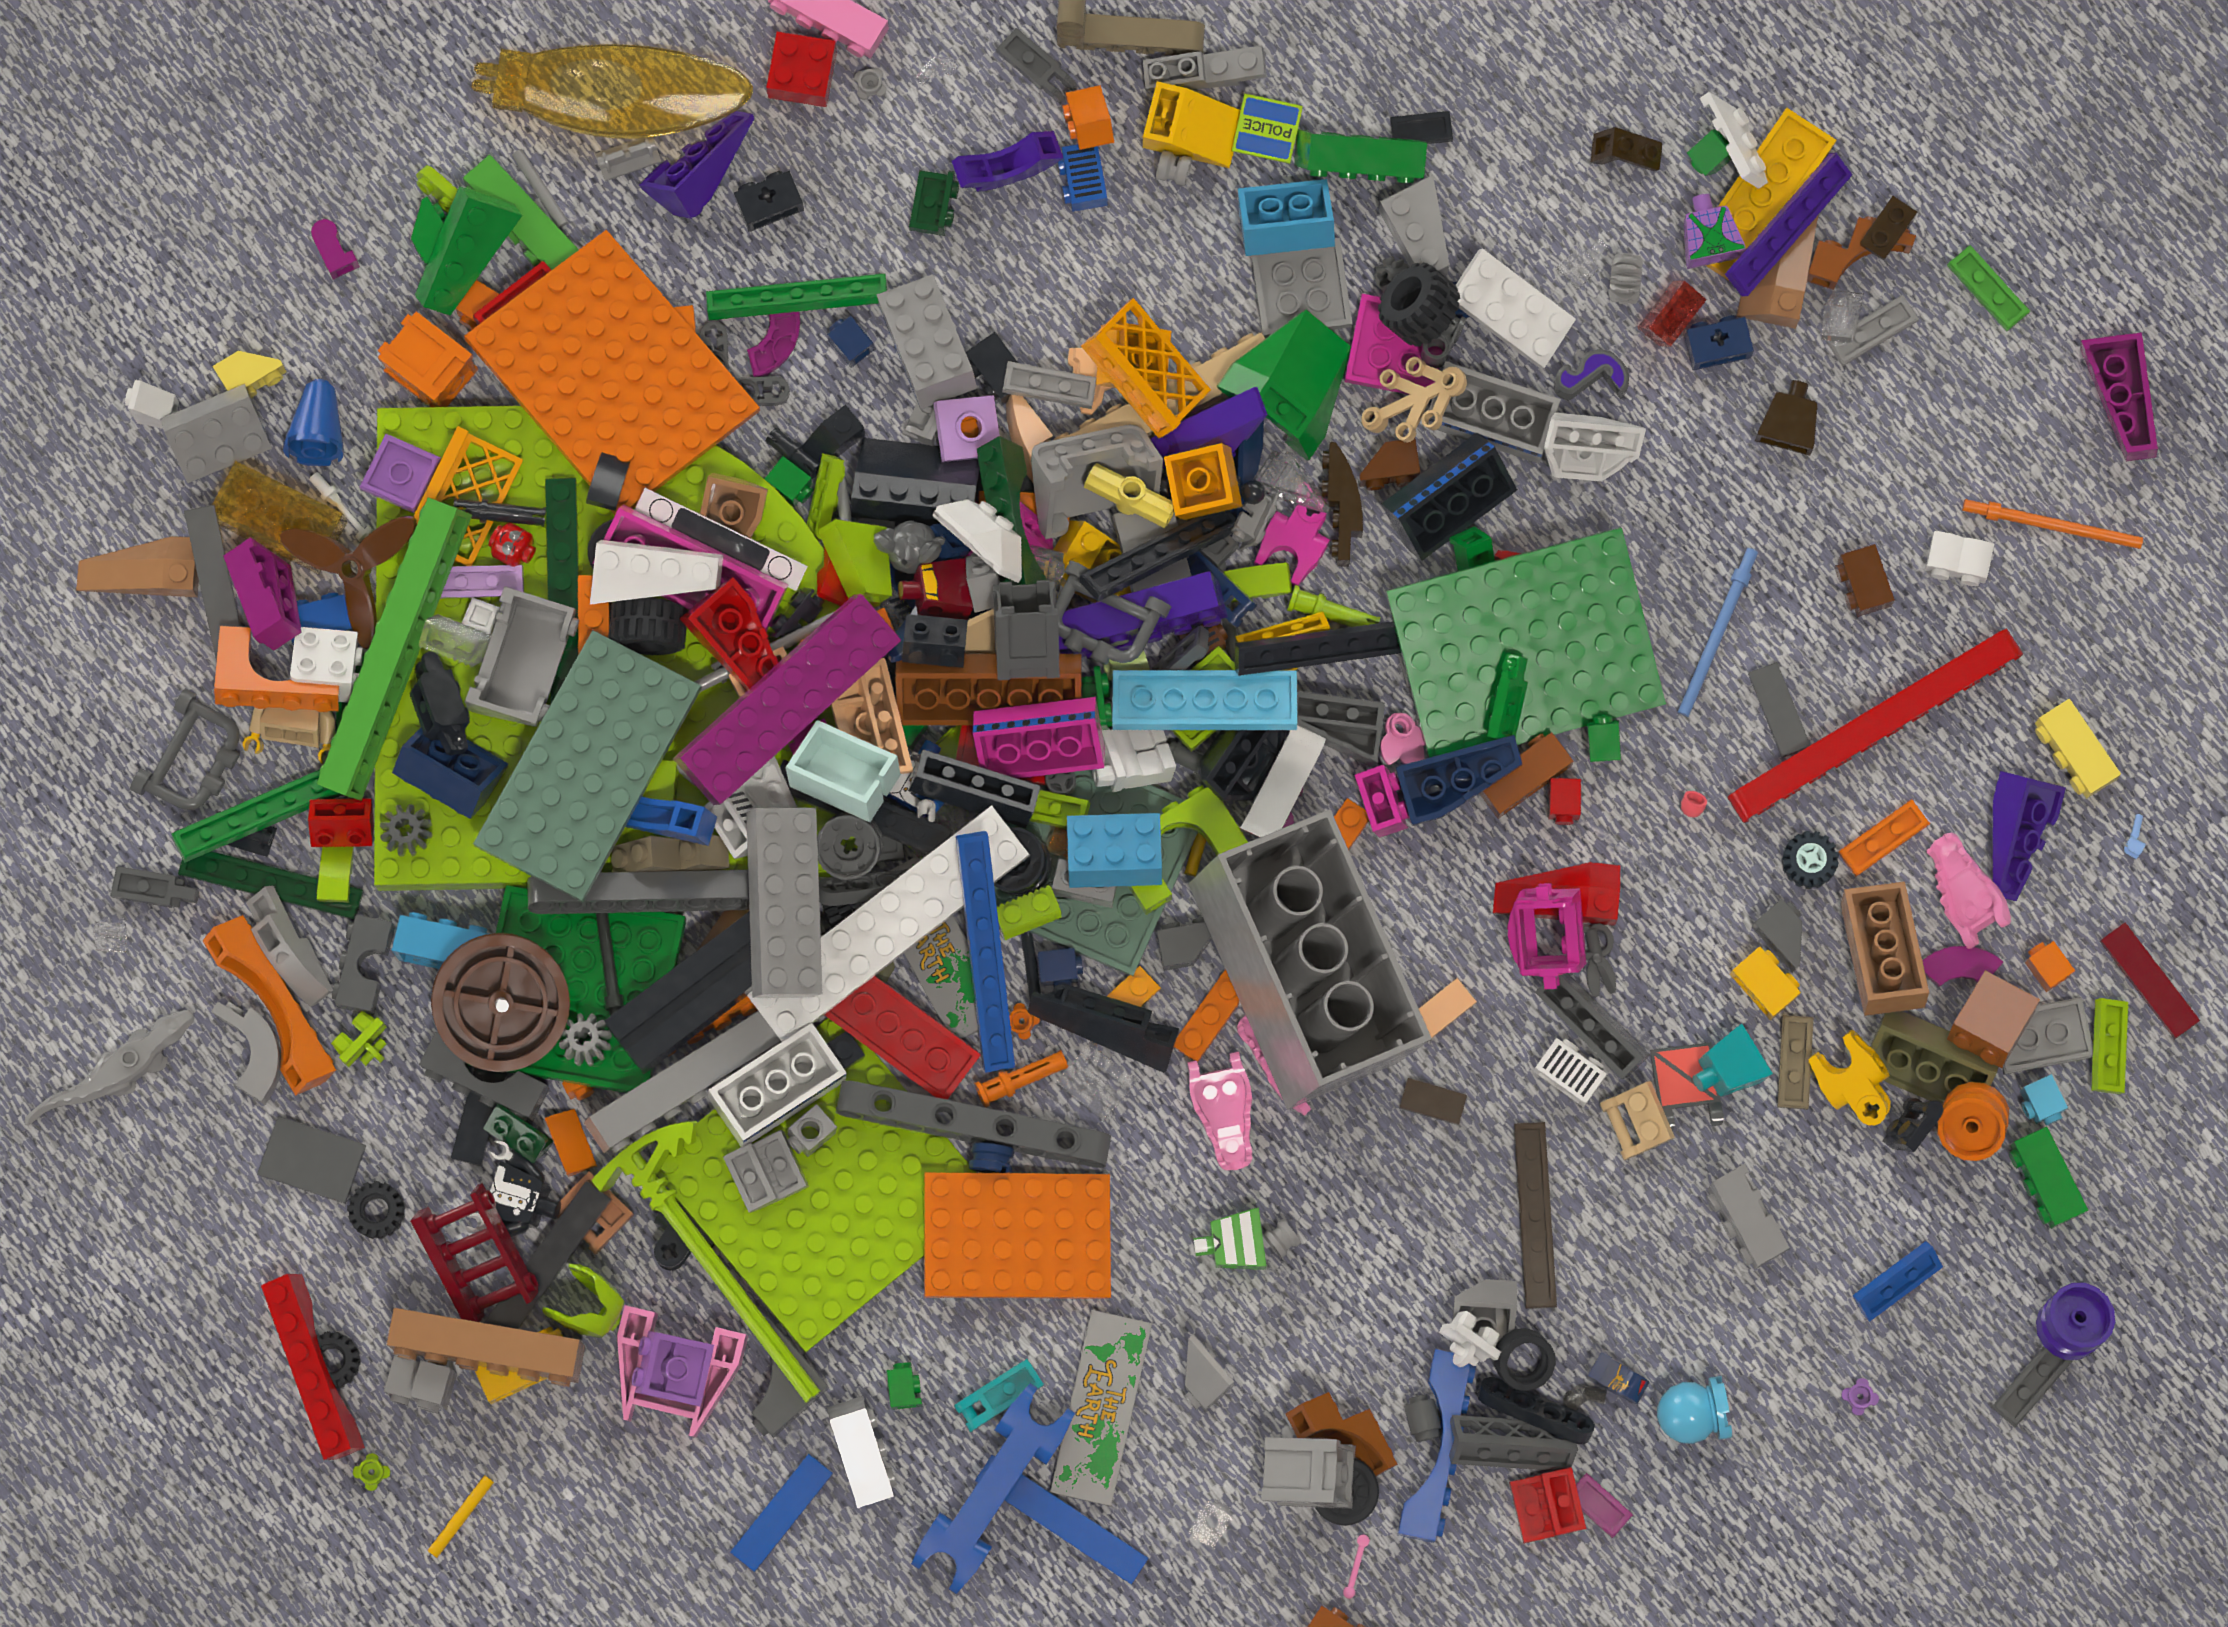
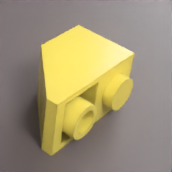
(249, 370)

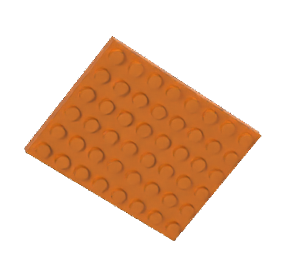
(612, 369)

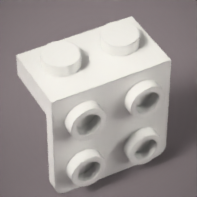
(327, 659)

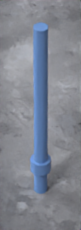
(1739, 579)

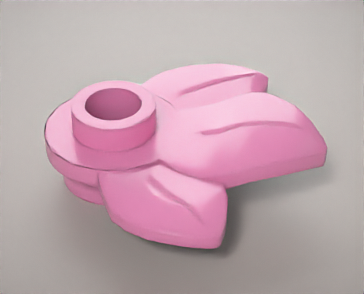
(1402, 746)

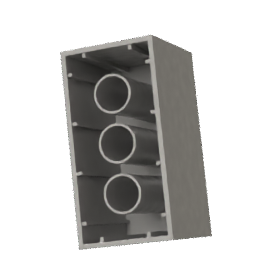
(1309, 959)

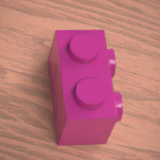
(1381, 800)

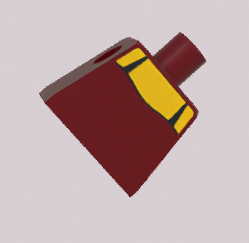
(939, 590)

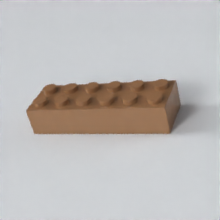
(485, 1345)

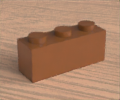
(1540, 763)

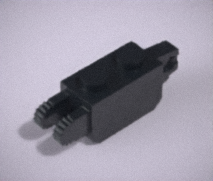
(440, 705)

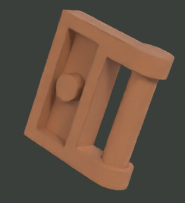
(612, 1219)

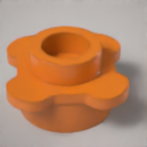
(1023, 1030)

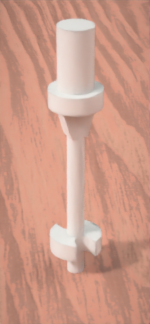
(329, 494)

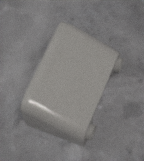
(1065, 463)
(522, 658)

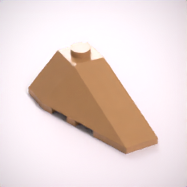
(734, 503)
(151, 568)

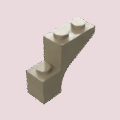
(669, 854)

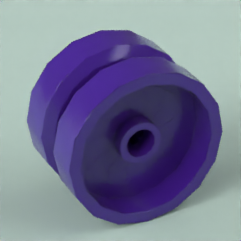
(2075, 1321)

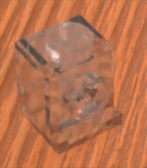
(1210, 1536)

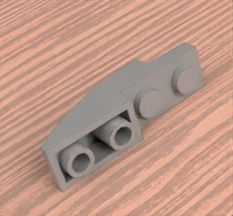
(1206, 70)
(286, 952)

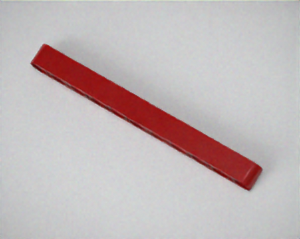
(1874, 724)

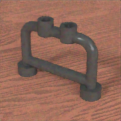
(1100, 650)
(212, 783)

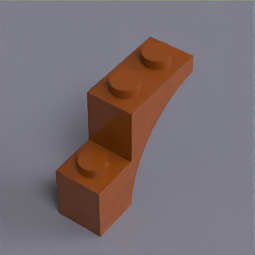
(1832, 260)
(1321, 1420)

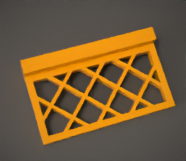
(1133, 382)
(449, 467)

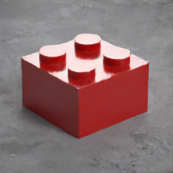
(801, 69)

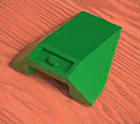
(1297, 379)

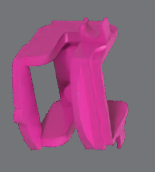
(1523, 933)

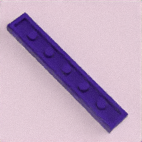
(1788, 224)

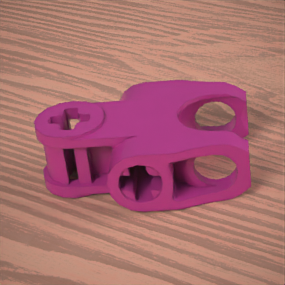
(1298, 536)

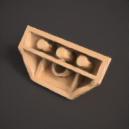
(871, 714)

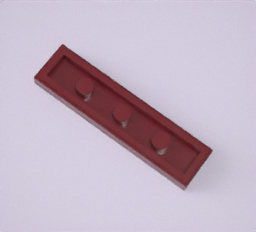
(2149, 980)

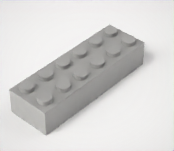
(784, 902)

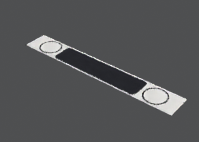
(721, 538)

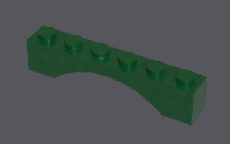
(1002, 476)

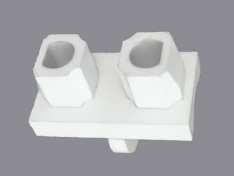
(1466, 1344)

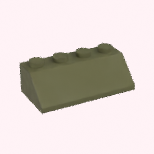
(1924, 1059)

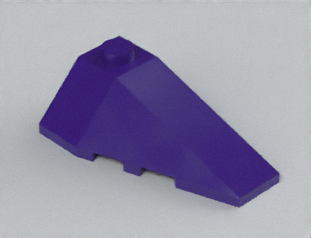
(695, 177)
(1223, 423)
(2019, 818)

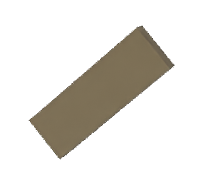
(1794, 1062)

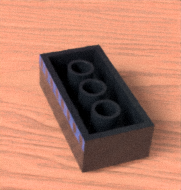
(1449, 496)

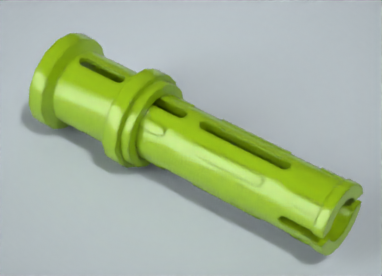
(1312, 604)

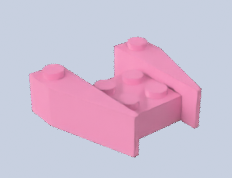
(724, 1365)

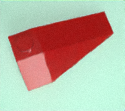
(732, 632)
(1597, 884)

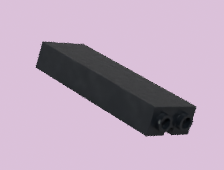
(686, 998)

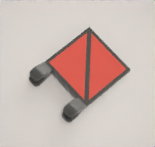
(1674, 1081)

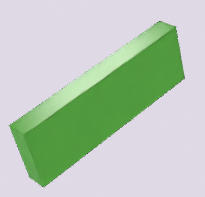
(1988, 288)

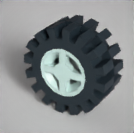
(1816, 851)

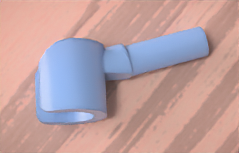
(2135, 846)

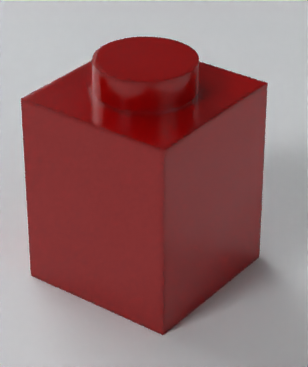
(1564, 800)

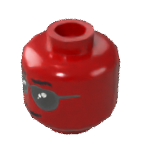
(512, 545)

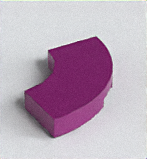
(776, 345)
(1959, 963)

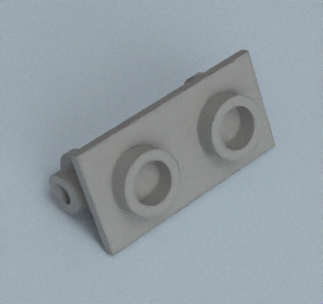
(628, 158)
(1251, 528)

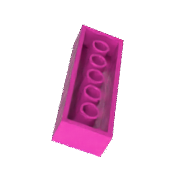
(637, 528)

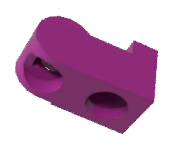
(327, 241)

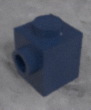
(1059, 967)

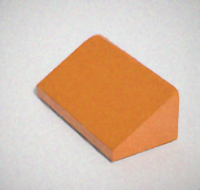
(570, 1142)

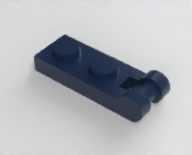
(1199, 564)

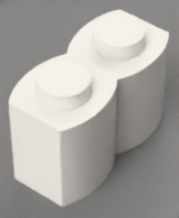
(1959, 558)

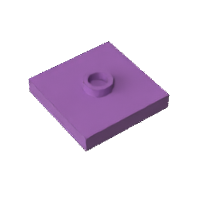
(400, 473)

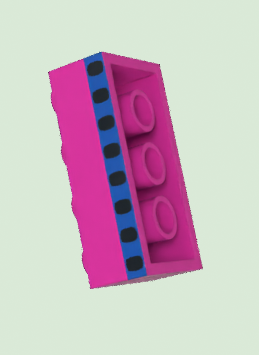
(1040, 738)

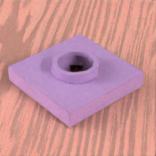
(949, 415)

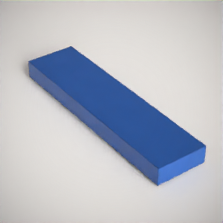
(781, 1513)

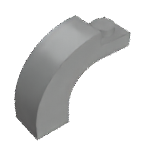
(265, 1059)

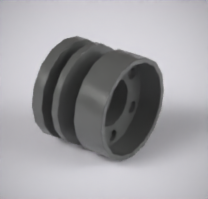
(832, 851)

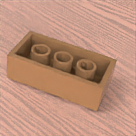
(1884, 948)

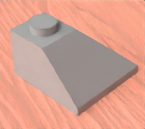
(1492, 1305)
(1204, 1376)

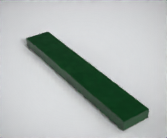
(253, 877)

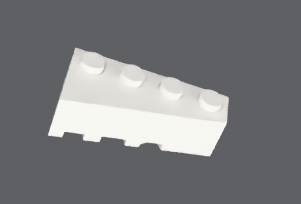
(646, 571)

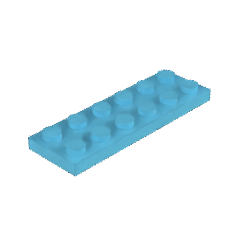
(1204, 700)

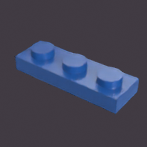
(1897, 1281)

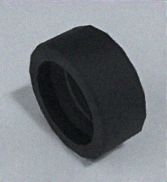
(1540, 1374)

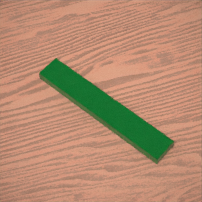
(795, 296)
(249, 816)

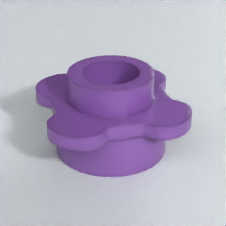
(1861, 1387)

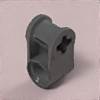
(1445, 342)

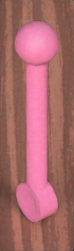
(1363, 1541)

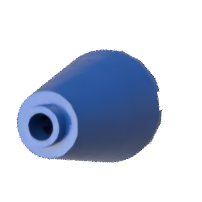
(316, 427)

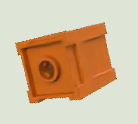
(427, 362)

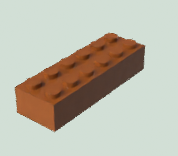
(952, 694)

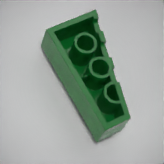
(1360, 155)

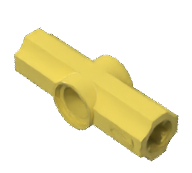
(1115, 486)

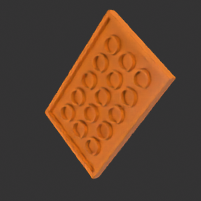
(1017, 1235)

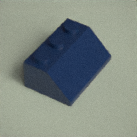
(455, 780)

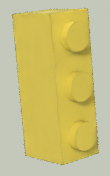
(2076, 749)

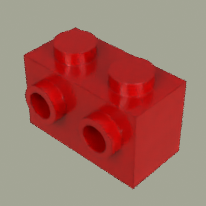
(341, 822)

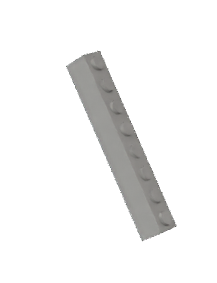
(680, 1083)

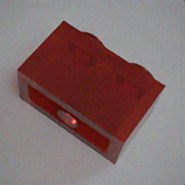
(1671, 313)

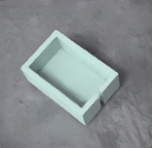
(843, 771)

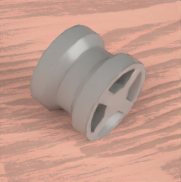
(1282, 1238)

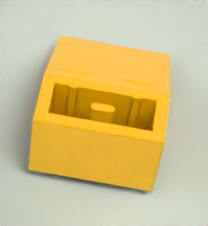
(1190, 125)
(1089, 548)

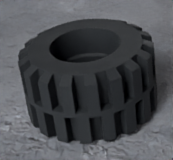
(1419, 304)
(648, 625)

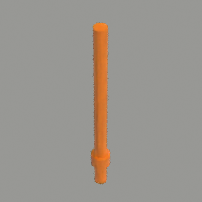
(1994, 511)

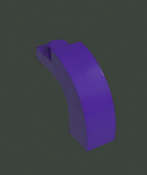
(1015, 163)

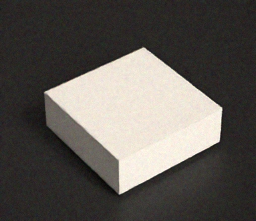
(481, 615)

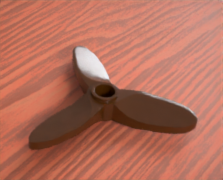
(333, 557)

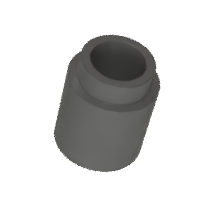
(1423, 1418)

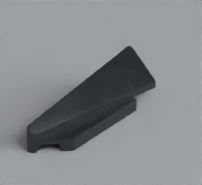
(1107, 1023)

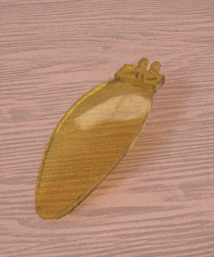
(615, 89)

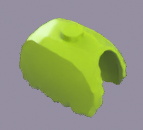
(591, 1323)

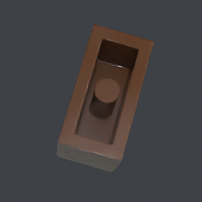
(1864, 580)

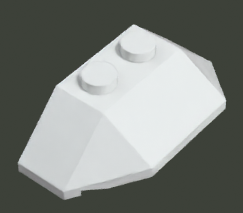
(1590, 446)
(984, 534)

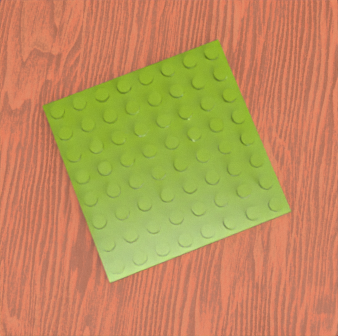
(839, 1238)

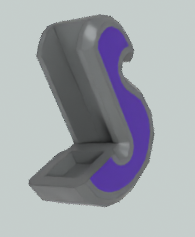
(1591, 368)

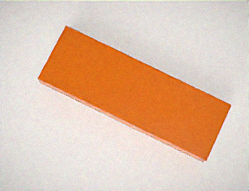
(1884, 838)

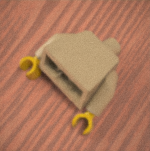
(293, 727)

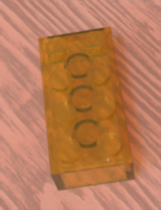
(264, 508)

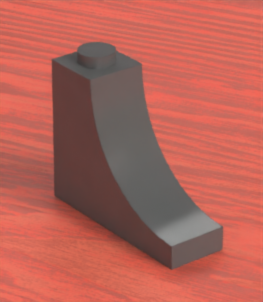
(782, 1401)

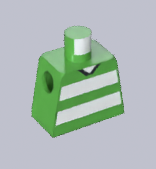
(1235, 1241)

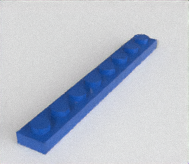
(985, 951)

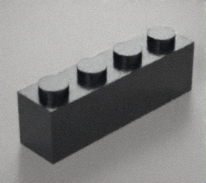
(973, 788)

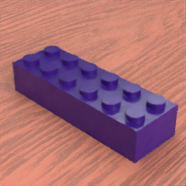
(1192, 599)

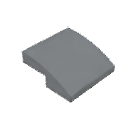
(765, 1171)

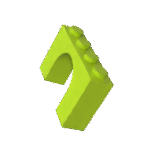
(1203, 814)

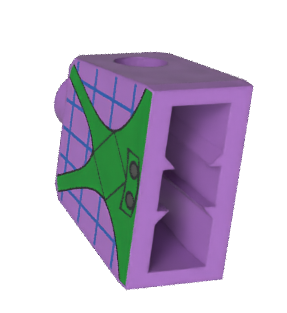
(1710, 234)

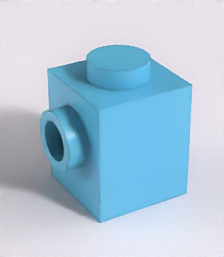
(2043, 1101)

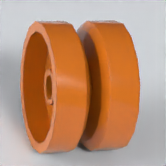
(1973, 1121)

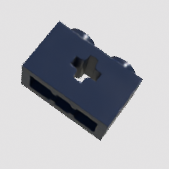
(1705, 353)

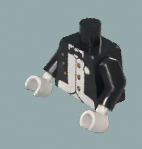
(518, 1194)

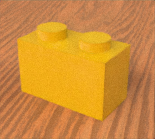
(1766, 982)

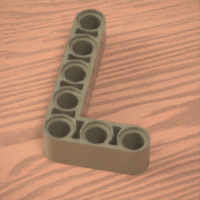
(1125, 32)

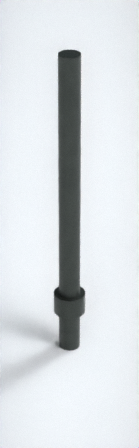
(613, 1000)

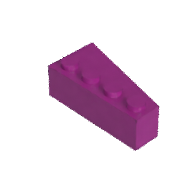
(2124, 390)

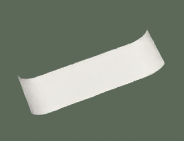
(1284, 782)

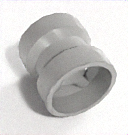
(1173, 167)

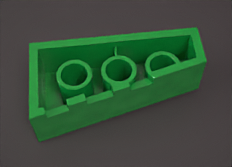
(464, 247)

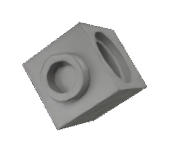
(814, 1118)

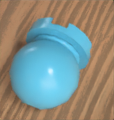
(1694, 1412)

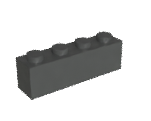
(1594, 1026)

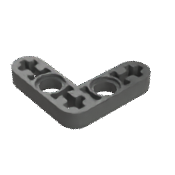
(722, 342)

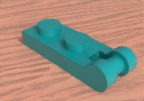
(998, 1394)

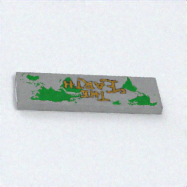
(945, 973)
(1102, 1408)

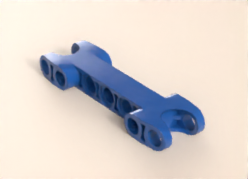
(962, 1535)

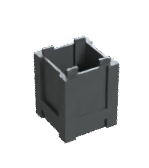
(1026, 630)

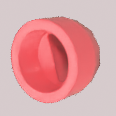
(1693, 804)

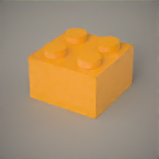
(1203, 481)

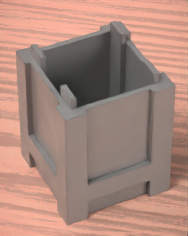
(1308, 1472)

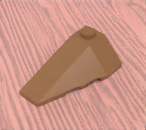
(1782, 291)

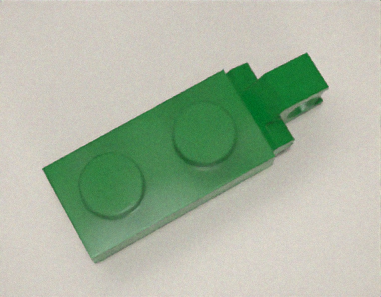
(1509, 698)

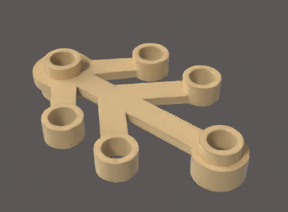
(1417, 400)

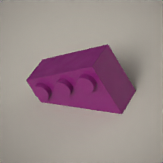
(265, 593)

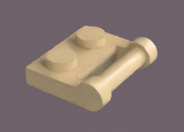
(1645, 1115)

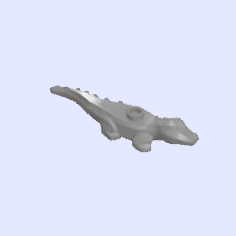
(119, 1071)

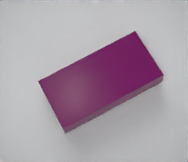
(1601, 1506)

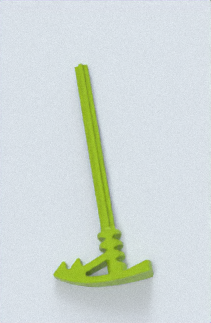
(645, 1174)

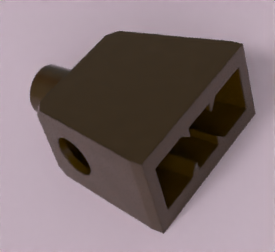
(1790, 420)

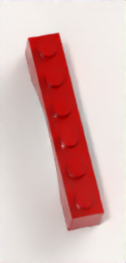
(294, 1322)

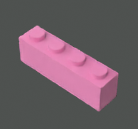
(838, 21)

